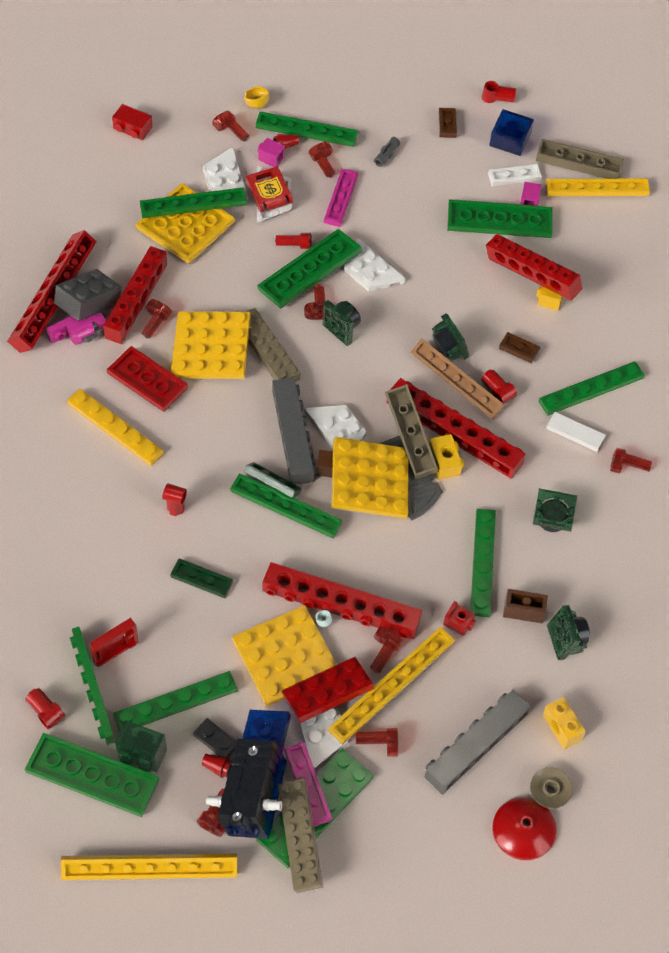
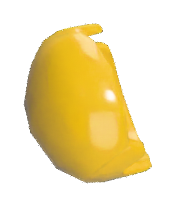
(256, 97)

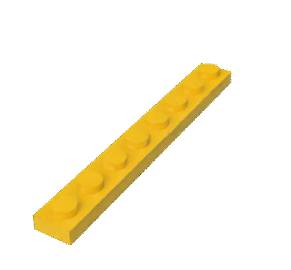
(390, 685)
(148, 866)

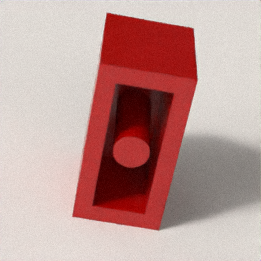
(132, 122)

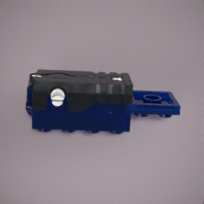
(254, 776)

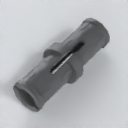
(386, 151)

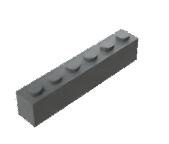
(293, 432)
(477, 741)

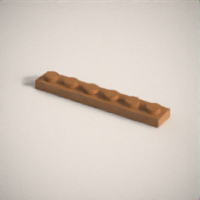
(457, 379)

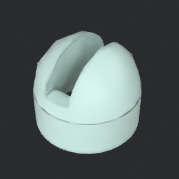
(322, 614)

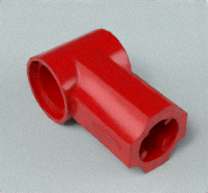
(493, 92)
(500, 389)
(174, 498)
(48, 712)

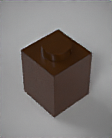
(325, 463)

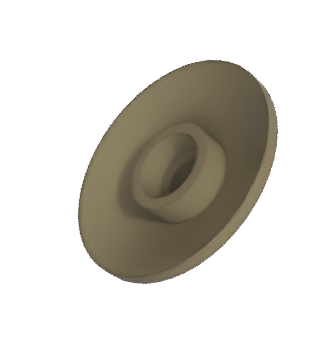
(553, 779)

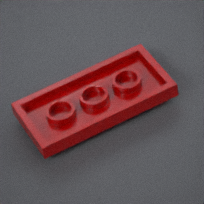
(147, 378)
(327, 689)

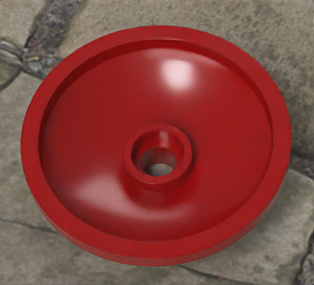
(520, 840)

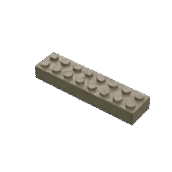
(579, 159)
(270, 350)
(411, 432)
(300, 836)

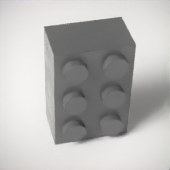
(87, 294)

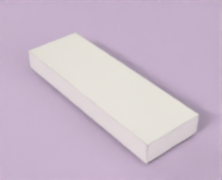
(514, 175)
(576, 431)

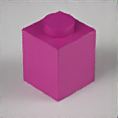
(271, 152)
(530, 194)

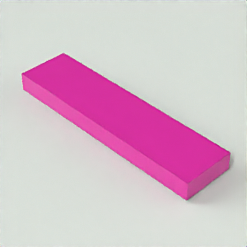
(341, 197)
(303, 768)

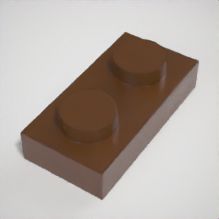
(447, 122)
(519, 347)

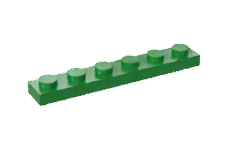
(306, 129)
(193, 202)
(591, 388)
(286, 506)
(483, 562)
(93, 694)
(177, 701)

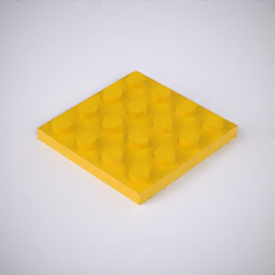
(186, 233)
(211, 345)
(370, 478)
(283, 653)

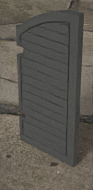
(421, 492)

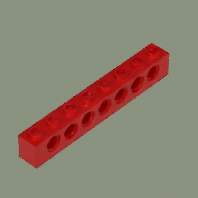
(42, 305)
(475, 445)
(335, 592)

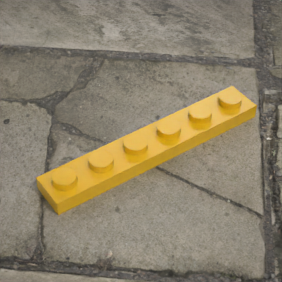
(597, 187)
(115, 427)

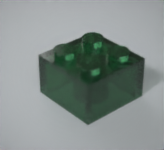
(140, 746)

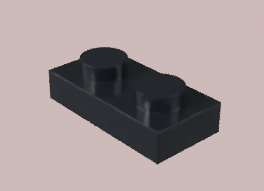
(215, 738)

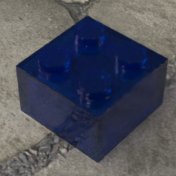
(511, 132)

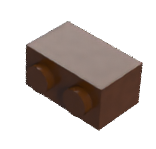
(525, 606)

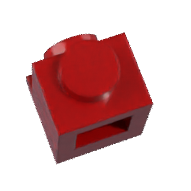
(462, 624)

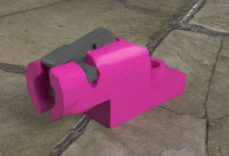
(77, 330)

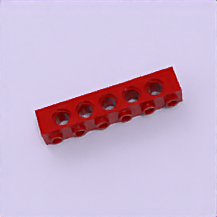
(534, 267)
(135, 295)

